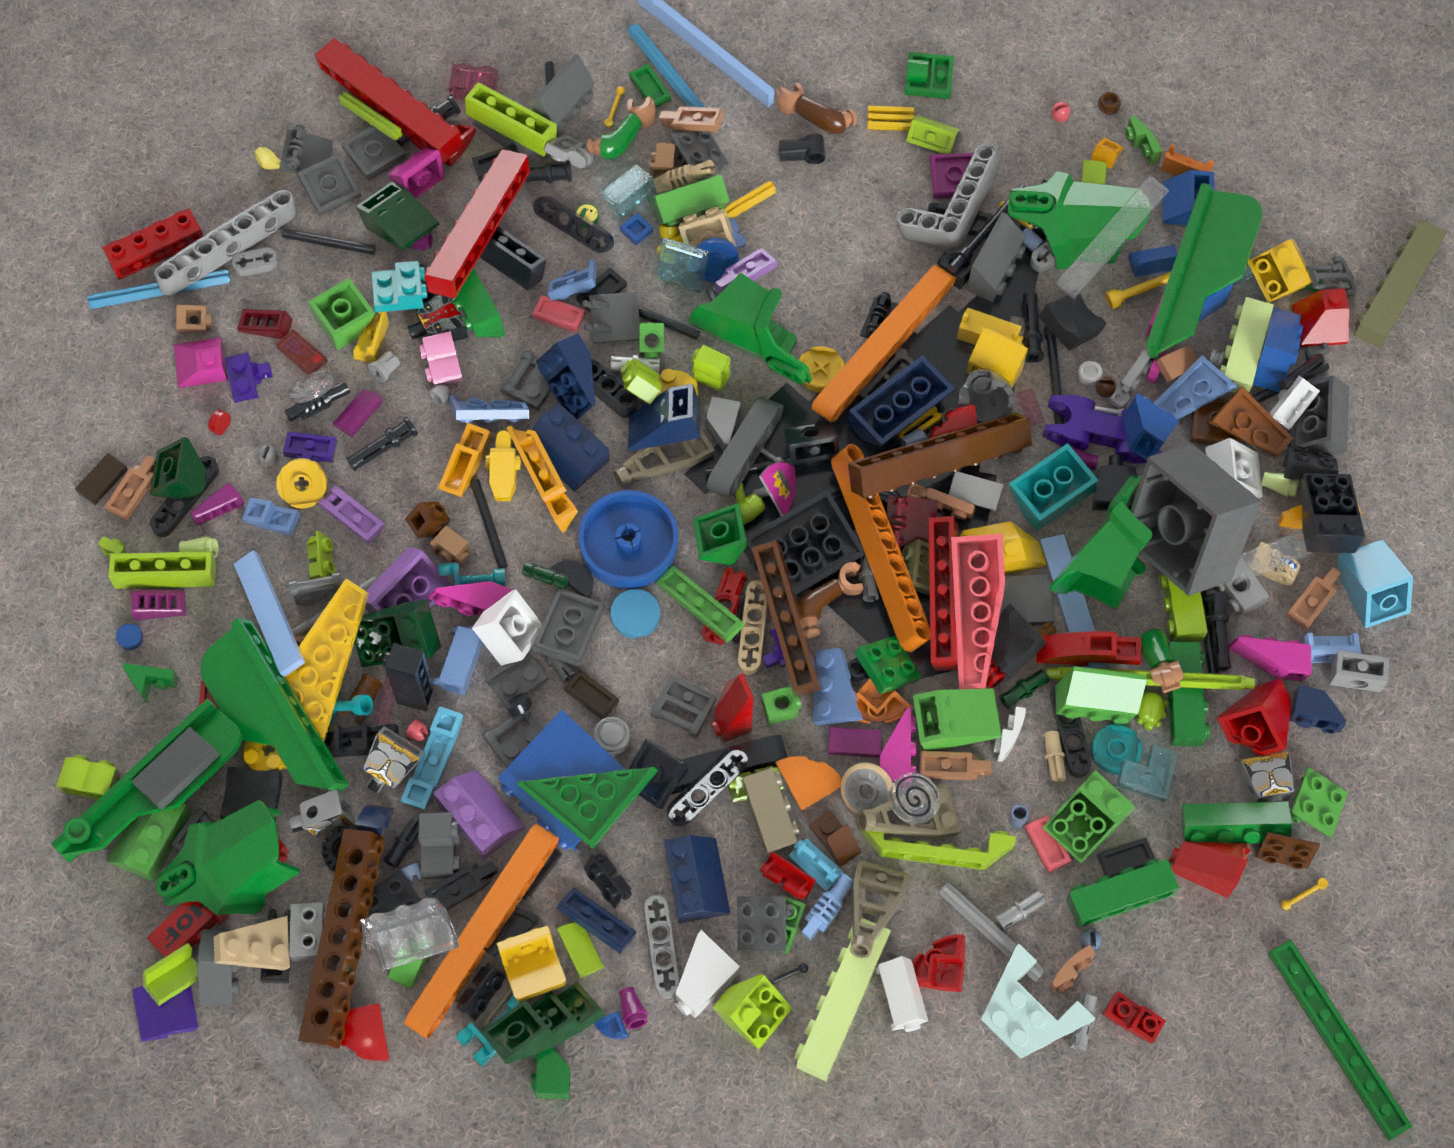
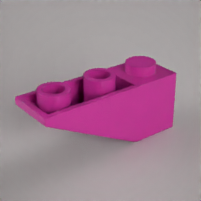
(470, 598)
(1280, 659)
(898, 751)

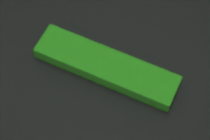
(700, 604)

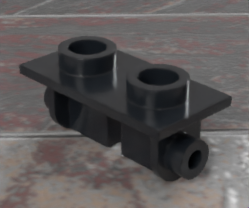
(613, 889)
(489, 981)

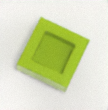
(111, 546)

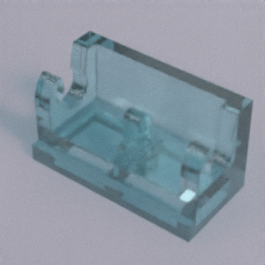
(629, 191)

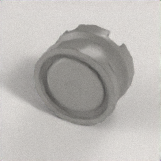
(612, 735)

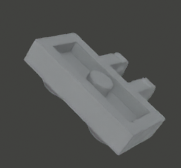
(569, 148)

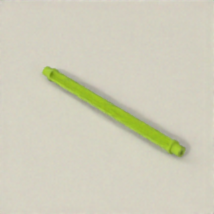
(1189, 680)

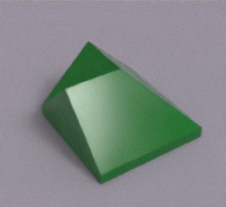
(721, 535)

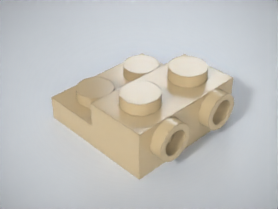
(712, 225)

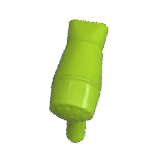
(751, 506)

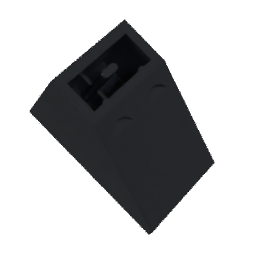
(1330, 514)

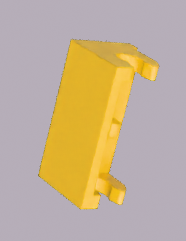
(371, 339)

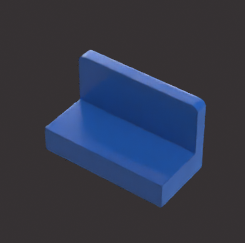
(1152, 260)

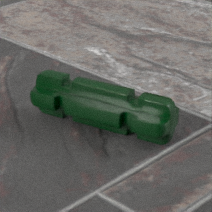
(545, 575)

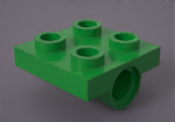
(929, 75)
(887, 664)

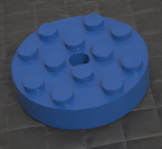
(623, 516)

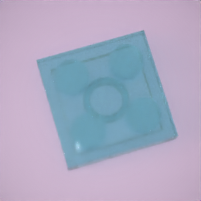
(682, 265)

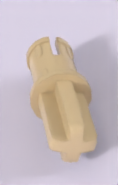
(1054, 756)

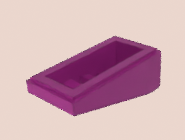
(219, 503)
(157, 612)

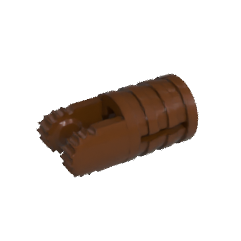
(367, 686)

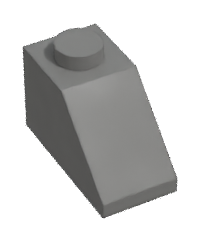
(722, 420)

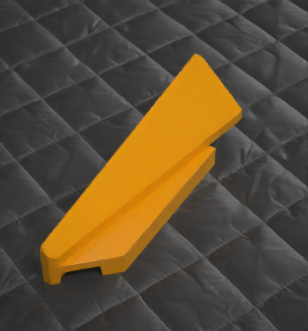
(544, 476)

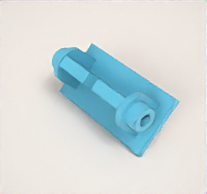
(815, 864)

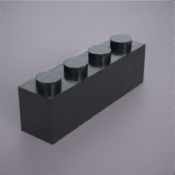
(514, 259)
(409, 676)

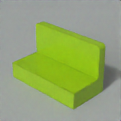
(932, 135)
(171, 975)

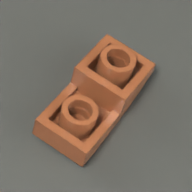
(1176, 362)
(1067, 974)

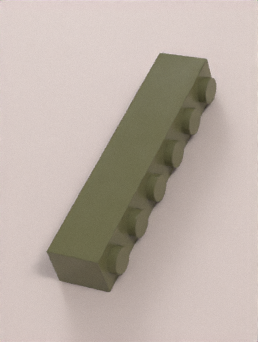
(1400, 283)

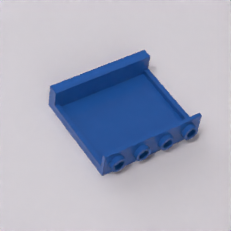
(556, 751)

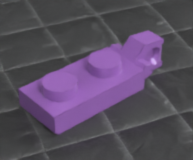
(752, 266)

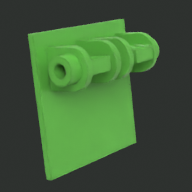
(1318, 802)

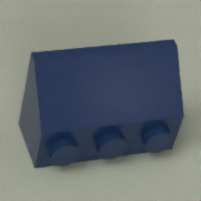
(570, 446)
(696, 878)

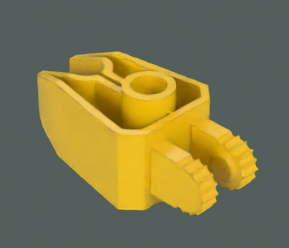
(503, 467)

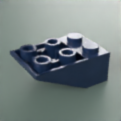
(569, 374)
(667, 420)

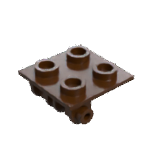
(1287, 850)

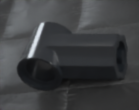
(808, 149)

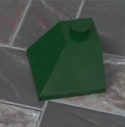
(178, 471)

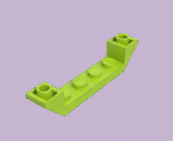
(998, 845)

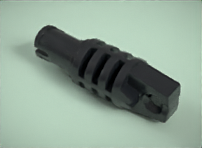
(318, 404)

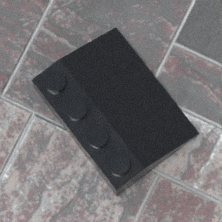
(812, 539)

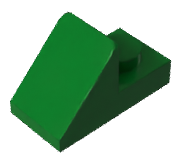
(145, 676)

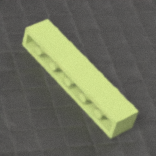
(838, 1008)

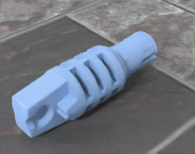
(827, 907)

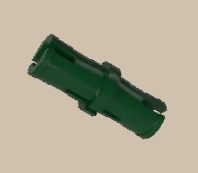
(1024, 688)

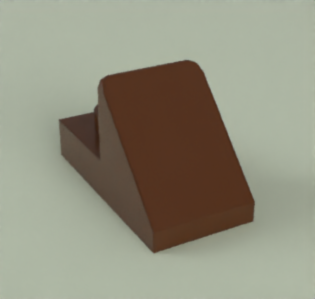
(835, 838)

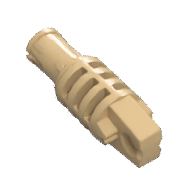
(683, 176)

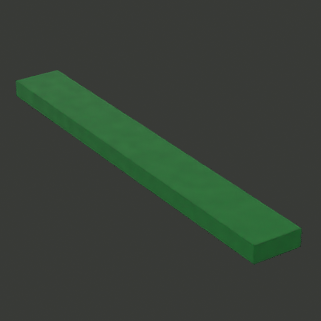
(1340, 1040)

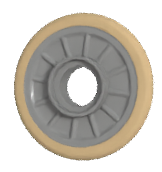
(865, 774)

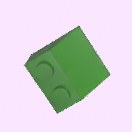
(341, 313)

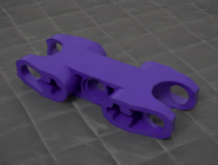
(1087, 426)

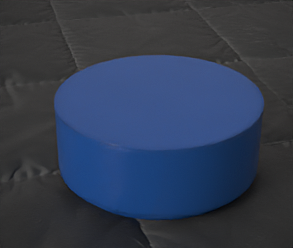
(129, 637)

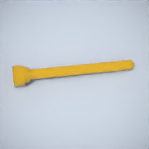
(1117, 297)

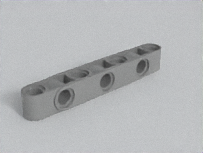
(225, 242)

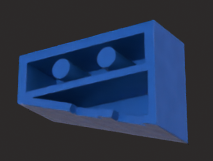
(1278, 349)

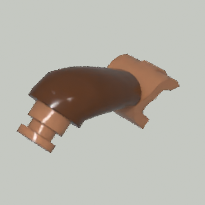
(826, 118)
(813, 603)

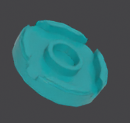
(1109, 754)

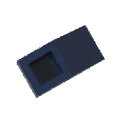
(1316, 709)

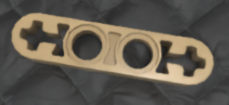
(752, 627)

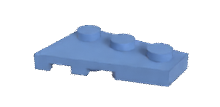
(1195, 389)
(490, 412)
(837, 699)

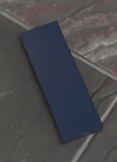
(596, 920)

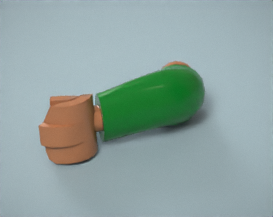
(617, 142)
(1157, 654)

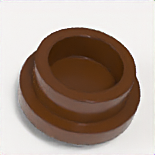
(1109, 103)

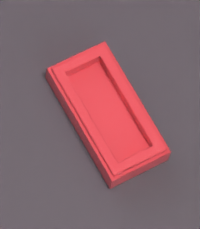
(559, 313)
(1048, 849)

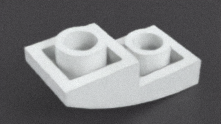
(1009, 736)

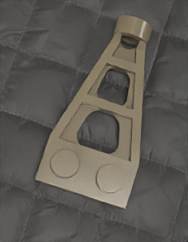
(695, 452)
(940, 825)
(878, 880)

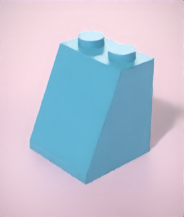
(1376, 583)

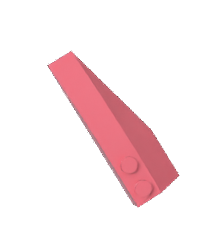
(978, 602)

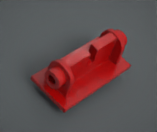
(794, 879)

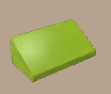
(579, 949)

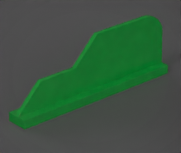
(1208, 259)
(265, 707)
(126, 802)

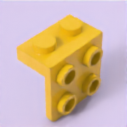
(531, 963)

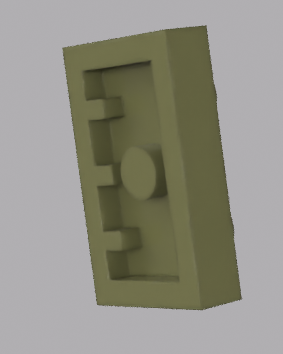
(917, 562)

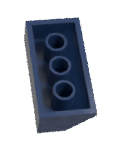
(899, 402)

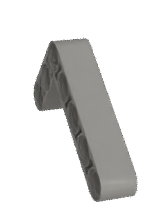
(953, 226)

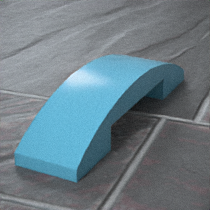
(434, 761)

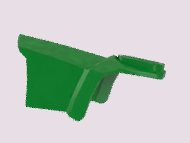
(1072, 213)
(743, 321)
(1109, 557)
(228, 863)

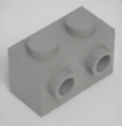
(305, 931)

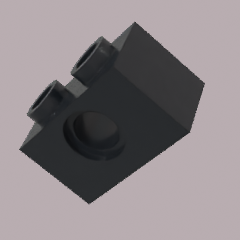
(811, 443)

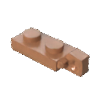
(693, 119)
(131, 489)
(959, 508)
(1314, 599)
(953, 765)

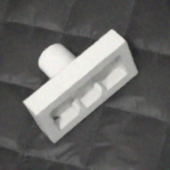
(1293, 402)

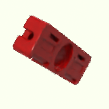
(728, 590)

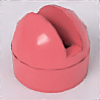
(1062, 113)
(417, 731)

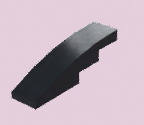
(353, 740)

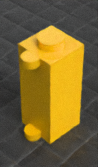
(975, 321)

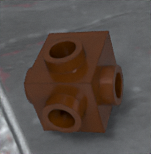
(427, 519)

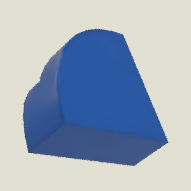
(611, 1026)

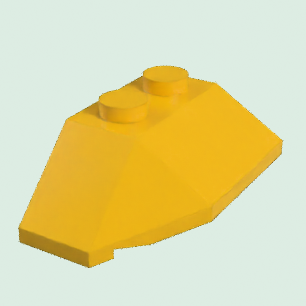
(1020, 549)

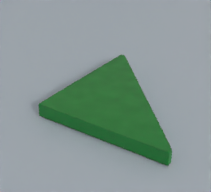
(589, 801)

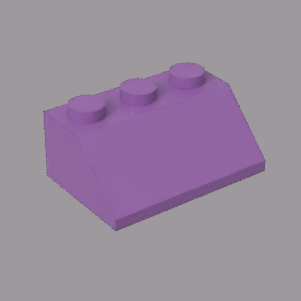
(406, 580)
(479, 812)

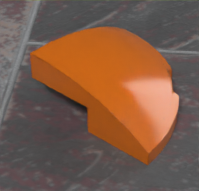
(879, 706)
(808, 779)

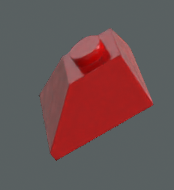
(1324, 318)

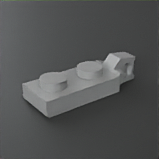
(1131, 380)

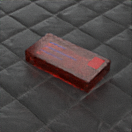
(301, 352)

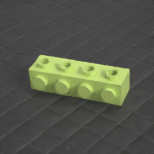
(1247, 342)

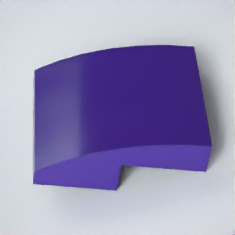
(169, 1018)

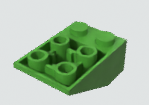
(956, 717)
(1089, 817)

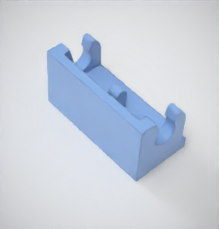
(1325, 647)

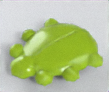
(1152, 710)

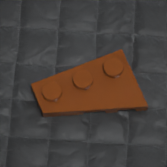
(1251, 423)

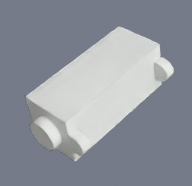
(902, 994)

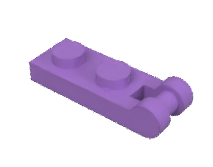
(351, 514)

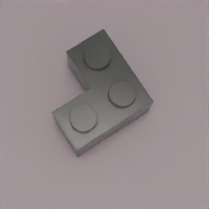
(438, 843)
(215, 980)

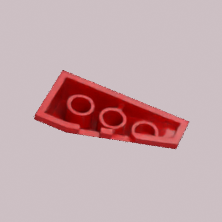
(734, 710)

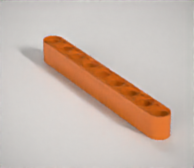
(883, 343)
(883, 557)
(481, 931)

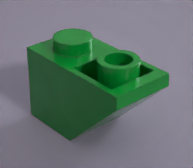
(551, 1076)

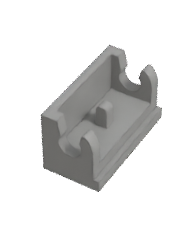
(976, 490)

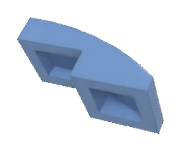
(271, 517)

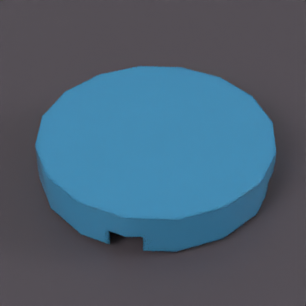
(635, 613)

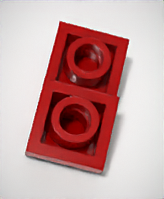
(1134, 1018)

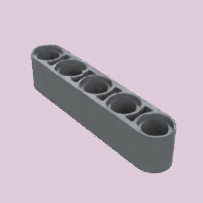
(745, 447)

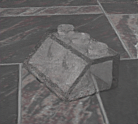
(408, 933)

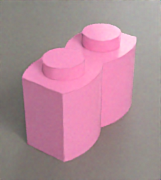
(441, 359)

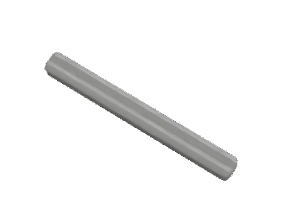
(984, 925)

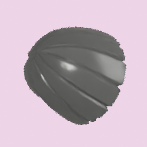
(988, 394)

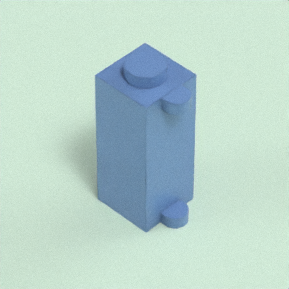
(460, 661)

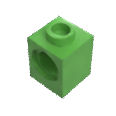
(655, 329)
(773, 713)

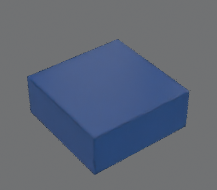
(636, 229)

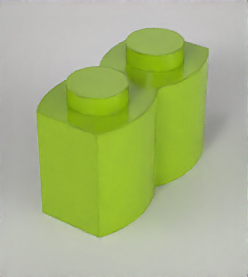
(711, 367)
(641, 380)
(86, 778)

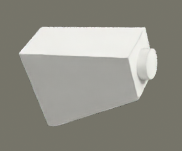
(704, 976)

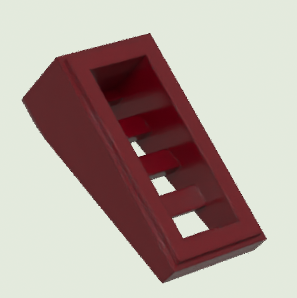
(279, 327)

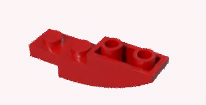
(1090, 646)

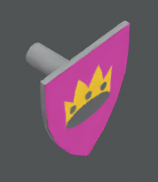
(779, 484)

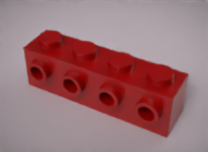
(152, 243)

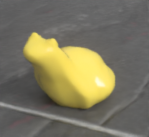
(267, 158)

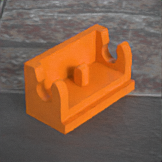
(1178, 164)

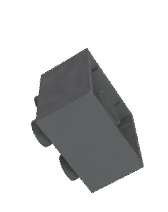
(1195, 518)

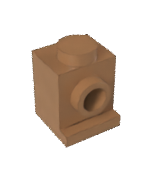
(663, 159)
(186, 312)
(451, 547)

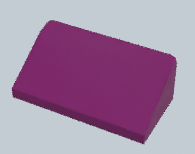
(358, 412)

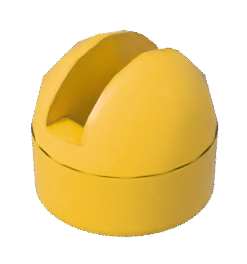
(668, 232)

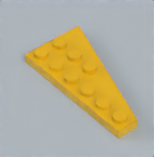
(327, 653)

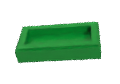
(649, 85)

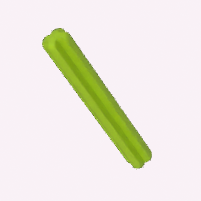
(370, 115)

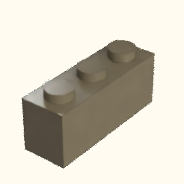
(770, 809)

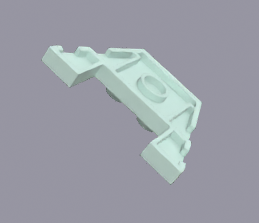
(1020, 1018)

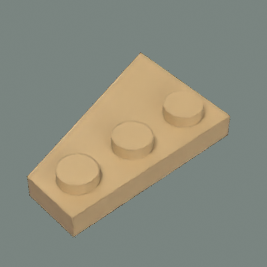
(255, 946)

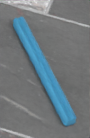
(664, 66)
(152, 290)

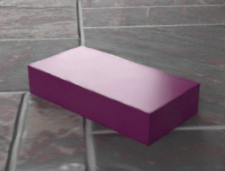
(854, 742)

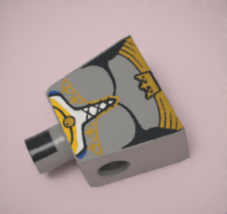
(390, 759)
(1267, 777)
(324, 814)

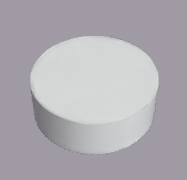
(1090, 373)

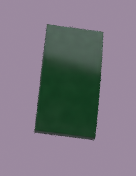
(542, 1025)

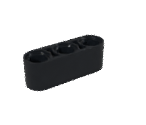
(616, 396)

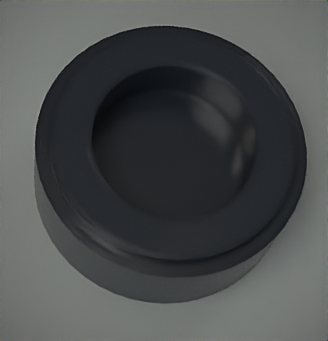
(518, 704)

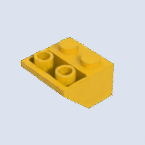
(1280, 271)
(998, 355)

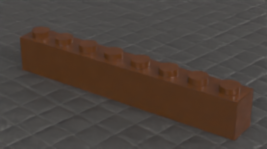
(939, 455)

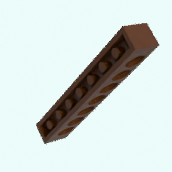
(331, 948)

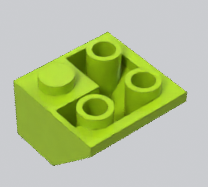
(753, 1009)

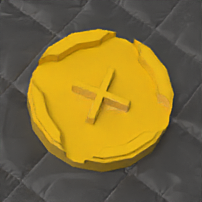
(823, 366)

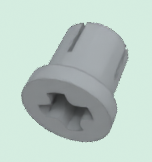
(383, 366)

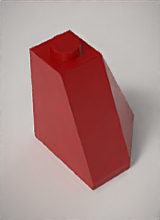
(1259, 719)
(1211, 864)

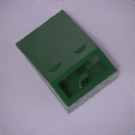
(396, 216)
(402, 624)

